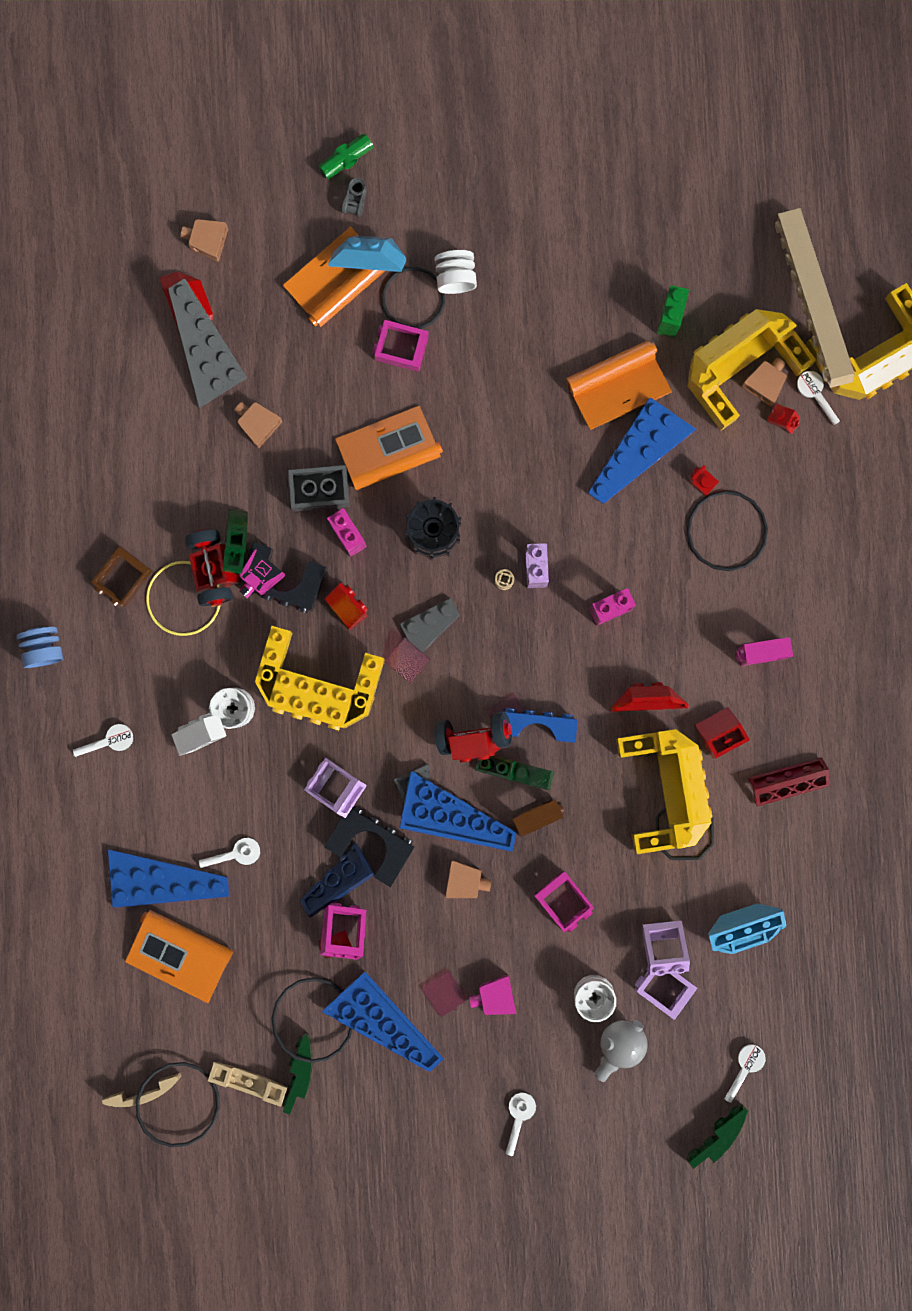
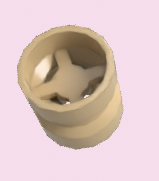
(503, 582)

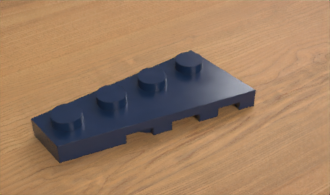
(345, 876)

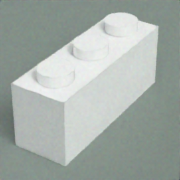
(198, 734)

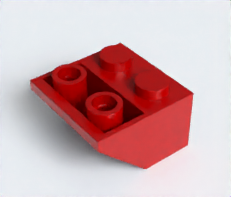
(345, 605)
(721, 733)

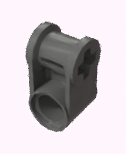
(354, 201)

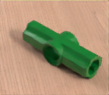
(345, 156)

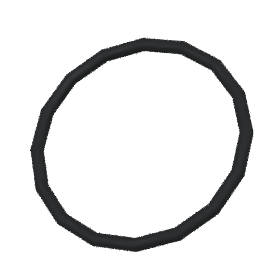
(412, 269)

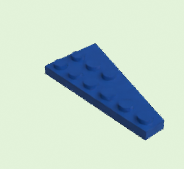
(645, 442)
(151, 881)
(375, 1015)

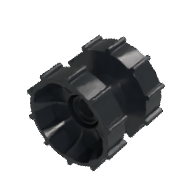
(433, 513)

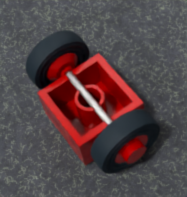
(207, 568)
(474, 742)

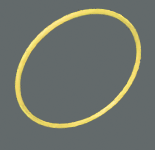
(157, 623)

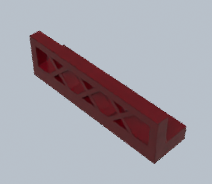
(790, 778)

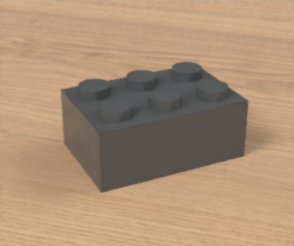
(319, 488)

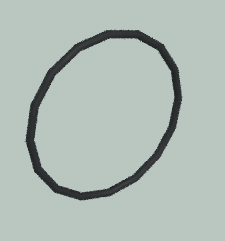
(744, 497)
(274, 1023)
(140, 1093)

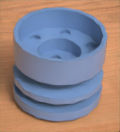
(40, 647)

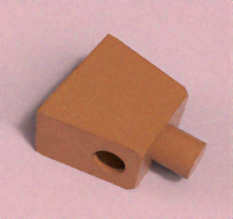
(206, 238)
(766, 381)
(257, 422)
(465, 881)

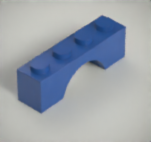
(563, 727)

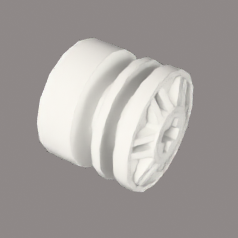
(455, 271)
(225, 698)
(592, 1009)

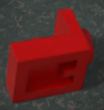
(703, 480)

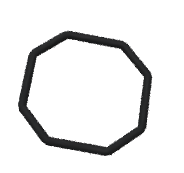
(687, 857)

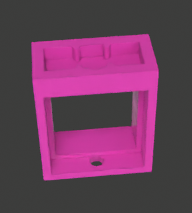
(396, 361)
(347, 532)
(612, 606)
(764, 651)
(571, 924)
(342, 951)

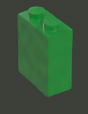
(672, 311)

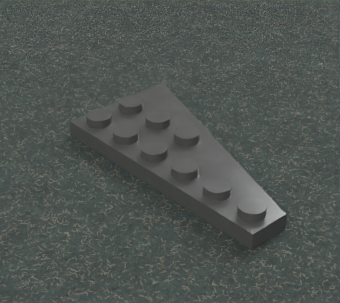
(207, 355)

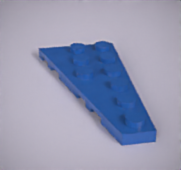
(441, 814)

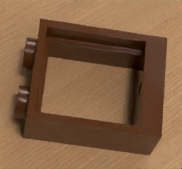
(109, 566)
(538, 817)

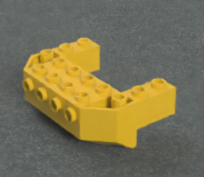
(737, 349)
(884, 362)
(313, 697)
(682, 789)

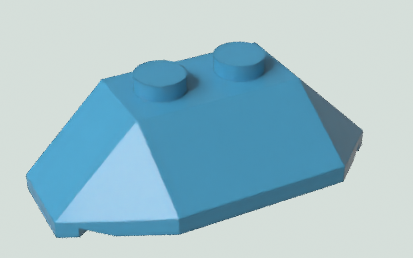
(368, 253)
(746, 928)

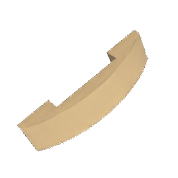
(248, 1082)
(120, 1100)

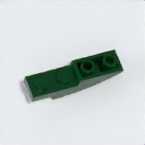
(235, 541)
(516, 772)
(303, 1071)
(726, 1133)

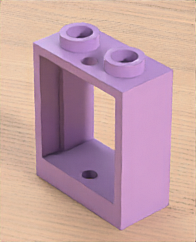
(537, 565)
(348, 796)
(664, 931)
(679, 1002)

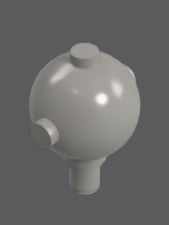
(622, 1047)

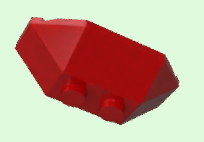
(196, 286)
(648, 698)

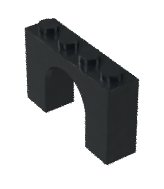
(302, 596)
(397, 848)

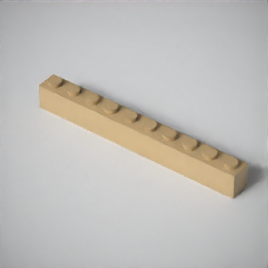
(815, 298)

